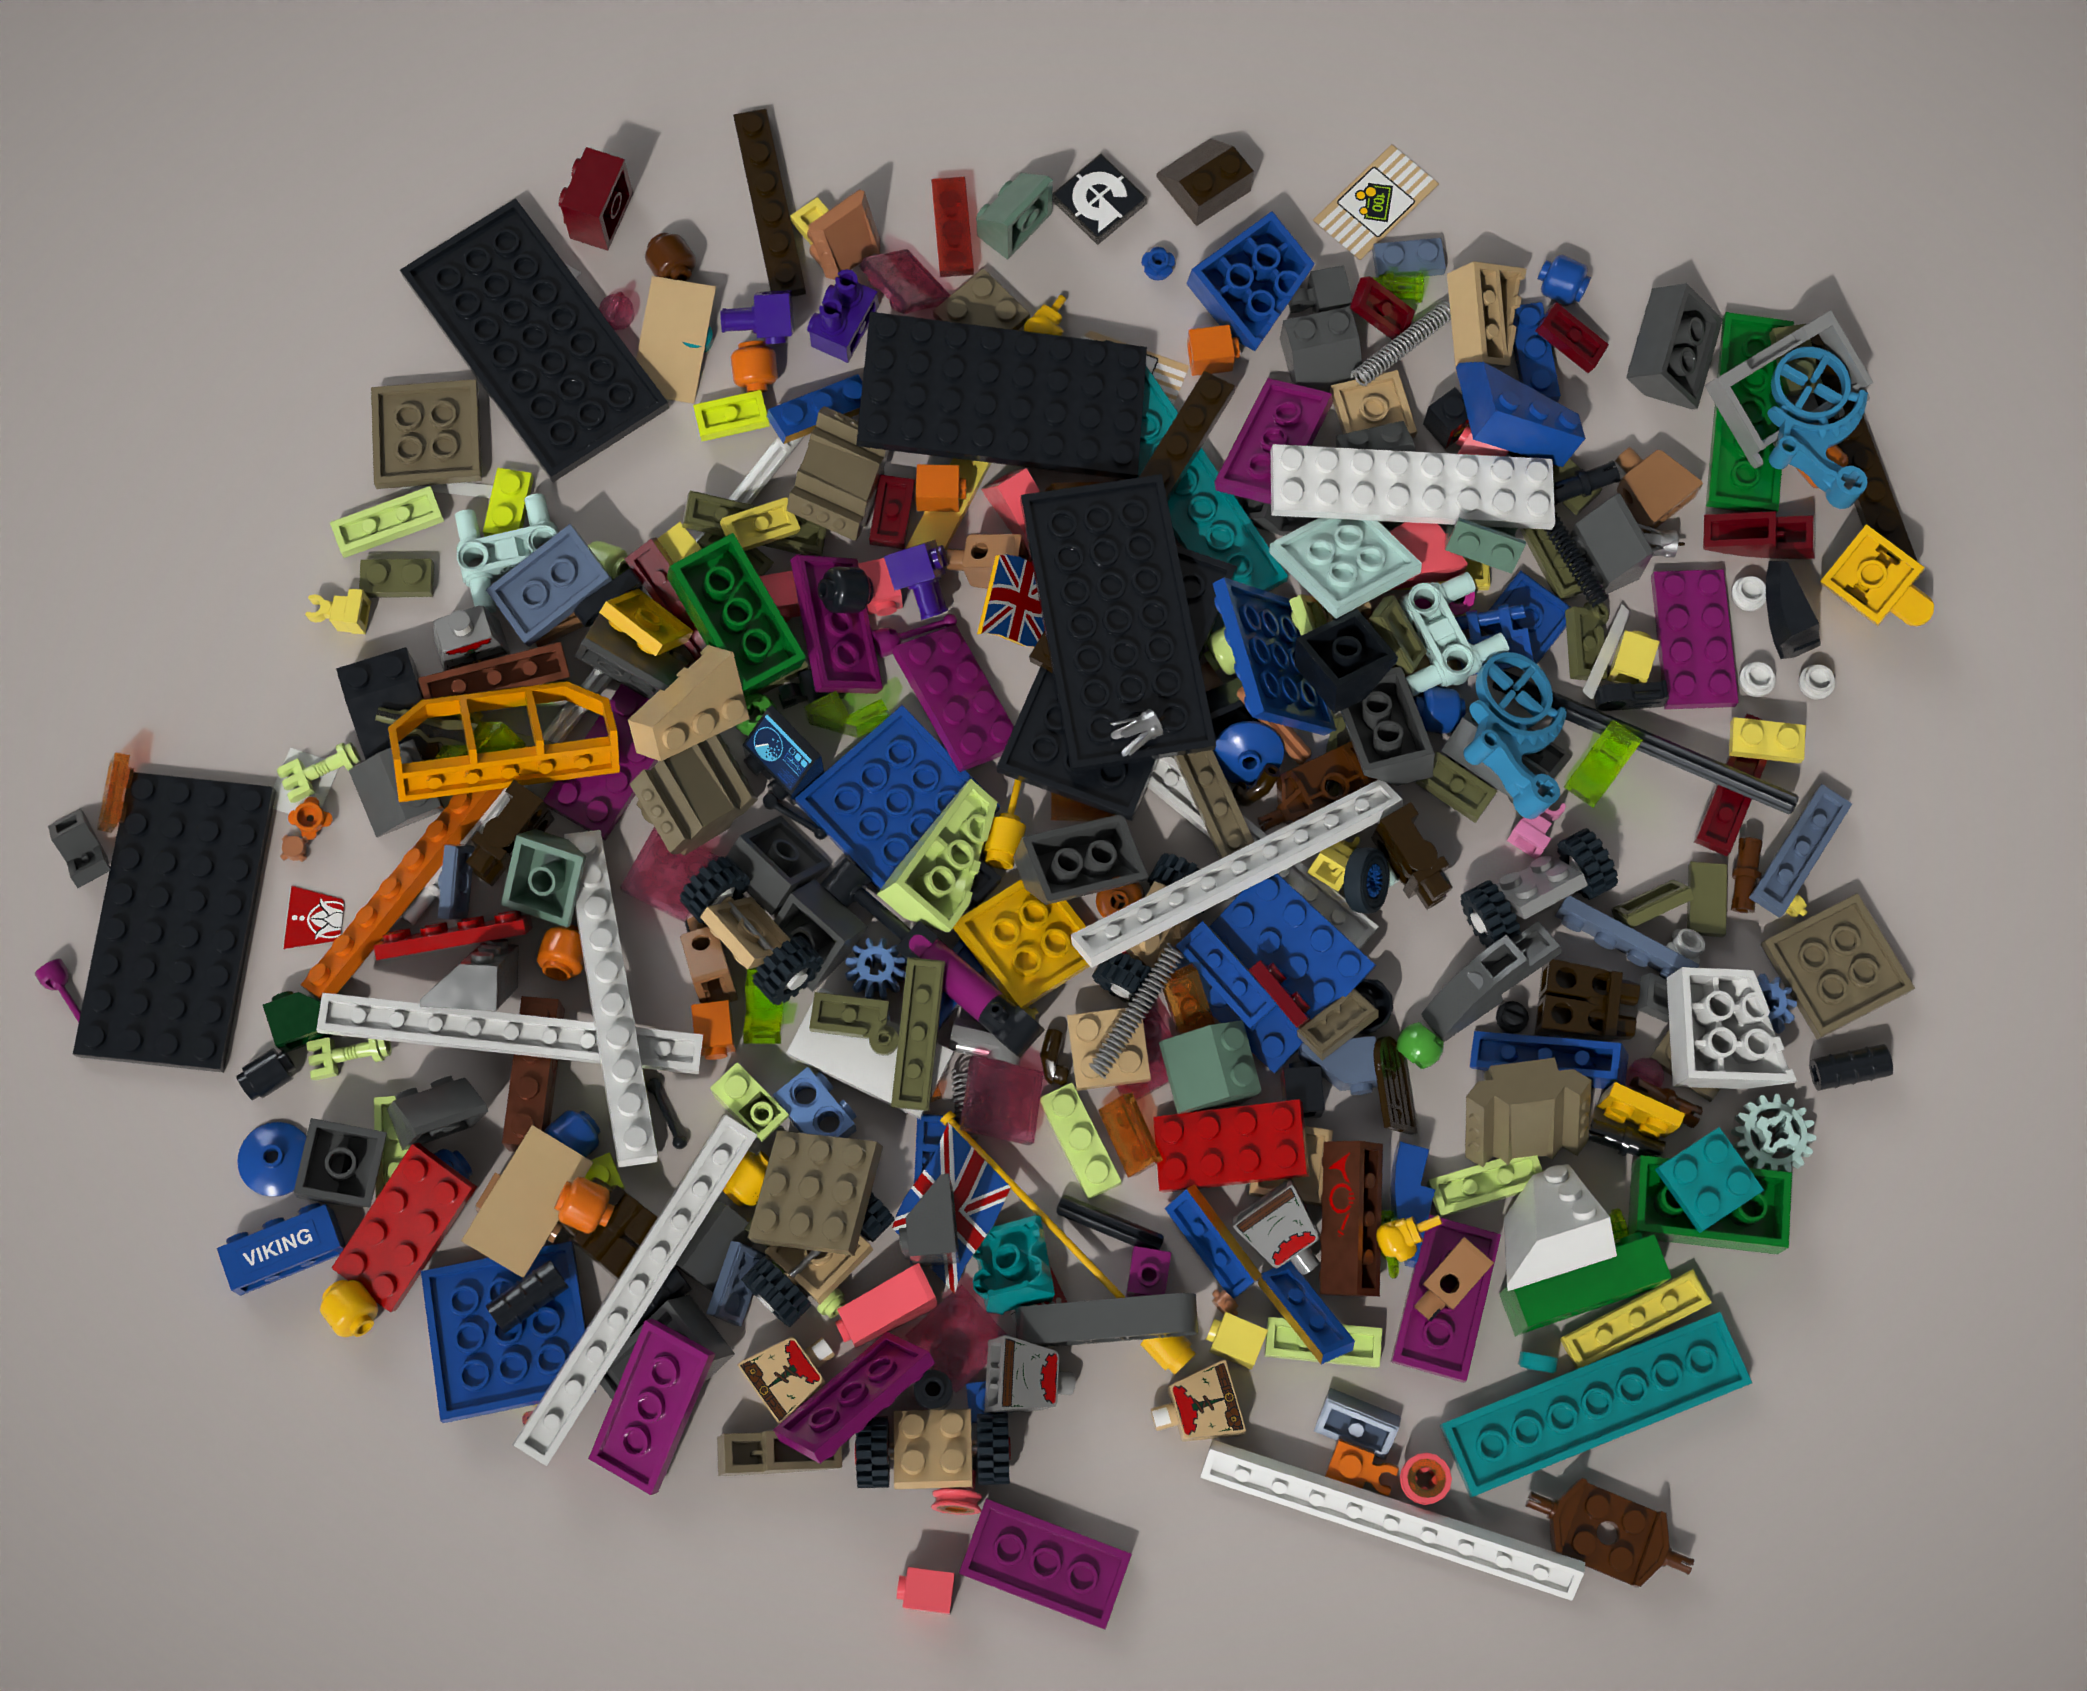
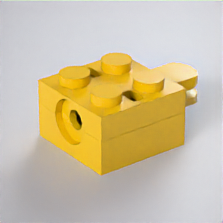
(1879, 581)

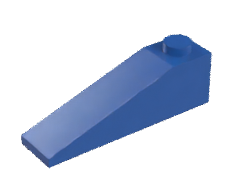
(1597, 1060)

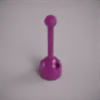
(887, 638)
(55, 977)

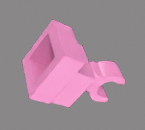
(1530, 833)

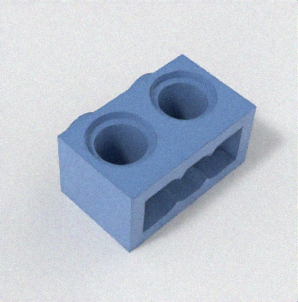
(808, 1116)

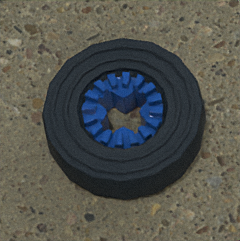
(1366, 880)

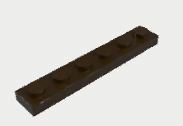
(769, 202)

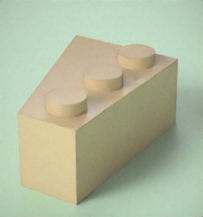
(1483, 312)
(693, 708)

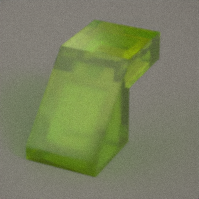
(832, 715)
(488, 738)
(1603, 763)
(762, 1018)

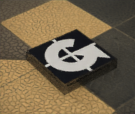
(1099, 199)

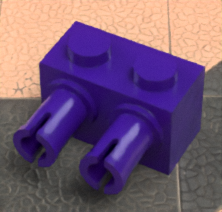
(843, 316)
(768, 317)
(920, 570)

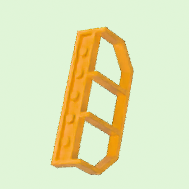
(500, 768)

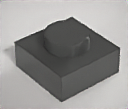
(1653, 997)

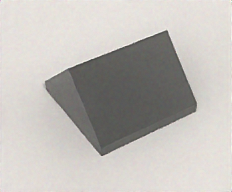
(710, 1244)

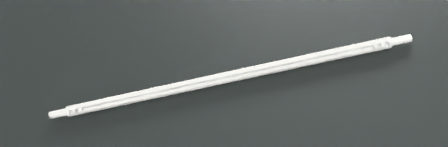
(598, 681)

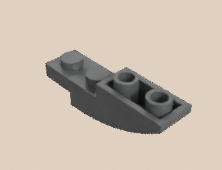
(1487, 977)

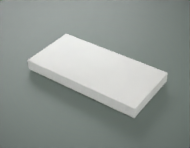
(855, 1062)

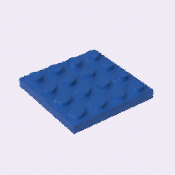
(1264, 654)
(884, 794)
(1283, 928)
(477, 1363)

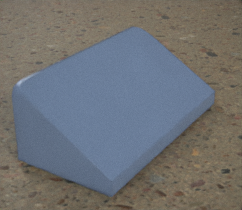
(1358, 1423)

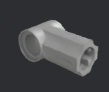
(974, 1039)

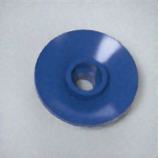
(1244, 741)
(277, 1177)

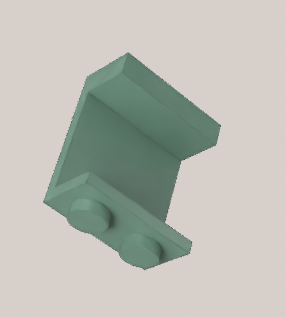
(1485, 544)

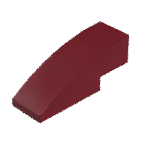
(1760, 535)

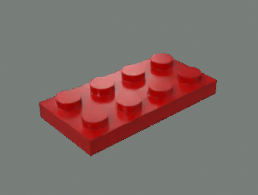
(439, 936)
(1231, 1146)
(404, 1226)

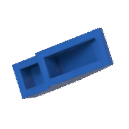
(1406, 1193)

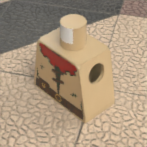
(787, 1374)
(1202, 1406)

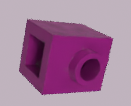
(1148, 1272)

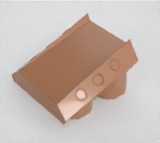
(844, 235)

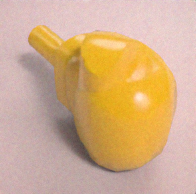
(1047, 319)
(1401, 1236)

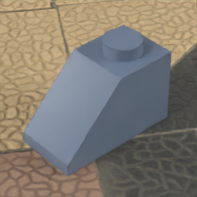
(1348, 1067)

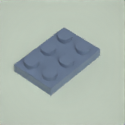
(548, 585)

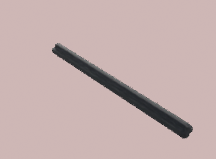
(1669, 751)

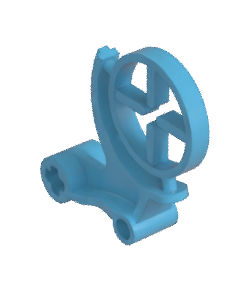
(1806, 444)
(1504, 738)

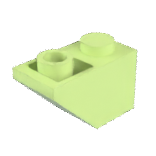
(748, 1102)

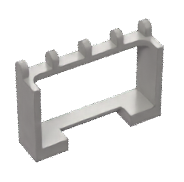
(1732, 410)

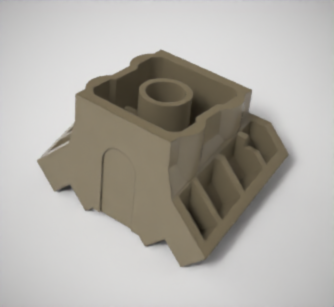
(837, 477)
(693, 795)
(1527, 1112)

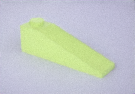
(941, 867)

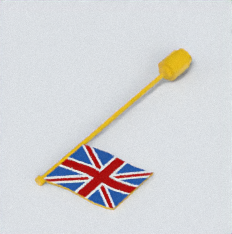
(1013, 614)
(979, 1195)

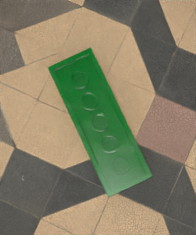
(1731, 478)

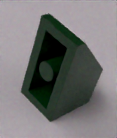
(293, 1020)

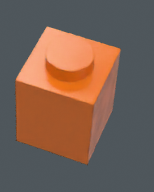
(1212, 349)
(939, 488)
(716, 1025)

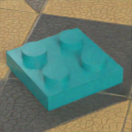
(1709, 1179)

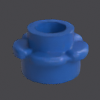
(1155, 271)

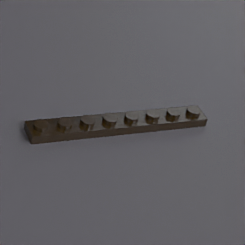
(1876, 503)

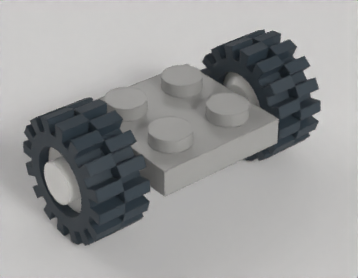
(1580, 868)

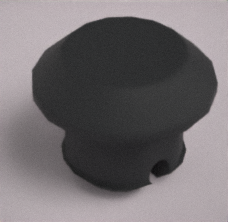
(1512, 1017)

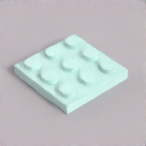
(1345, 561)

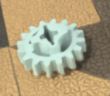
(1787, 1140)

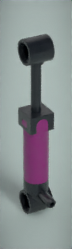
(961, 981)

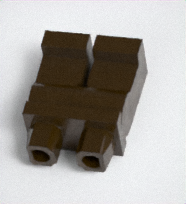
(497, 842)
(1412, 857)
(1584, 1003)
(606, 1243)

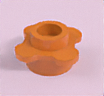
(310, 807)

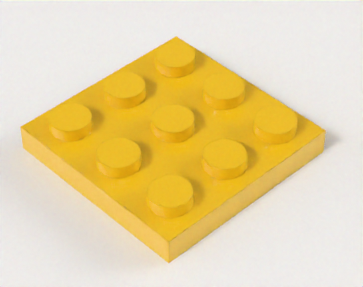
(1023, 943)

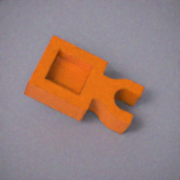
(1355, 1467)

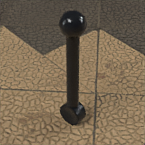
(770, 802)
(654, 1087)

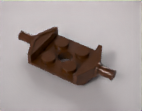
(1303, 787)
(1641, 1533)

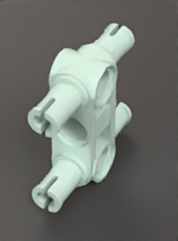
(499, 551)
(1443, 635)

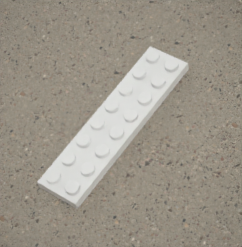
(1411, 486)

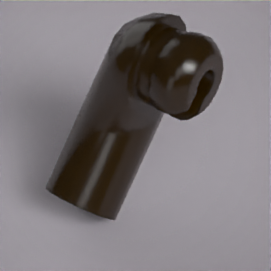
(1260, 788)
(1049, 1058)

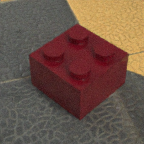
(596, 198)

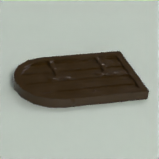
(1394, 1087)

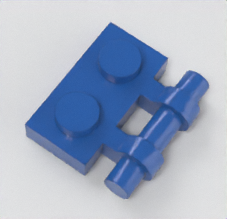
(1517, 640)

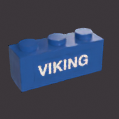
(281, 1248)

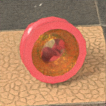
(1440, 1479)
(958, 1500)

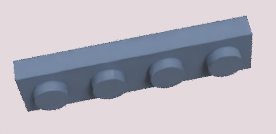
(1800, 851)
(1614, 934)

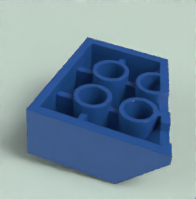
(1251, 279)
(1517, 416)

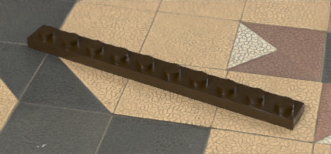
(1175, 452)

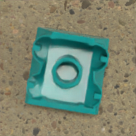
(1014, 1266)

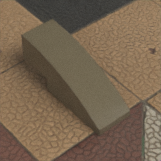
(765, 1455)

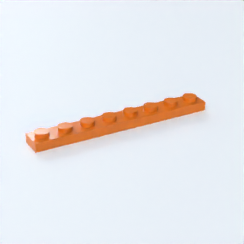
(397, 892)

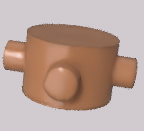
(294, 848)
(1224, 1302)

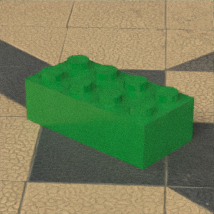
(736, 612)
(1755, 1226)
(1632, 1272)

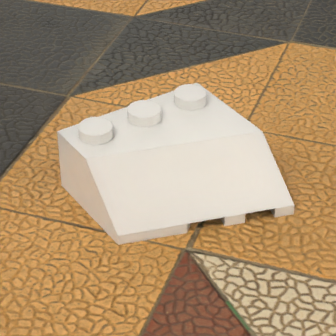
(1722, 1031)
(1554, 1228)

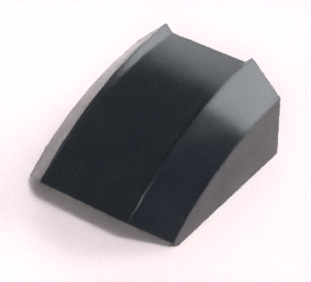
(1789, 613)

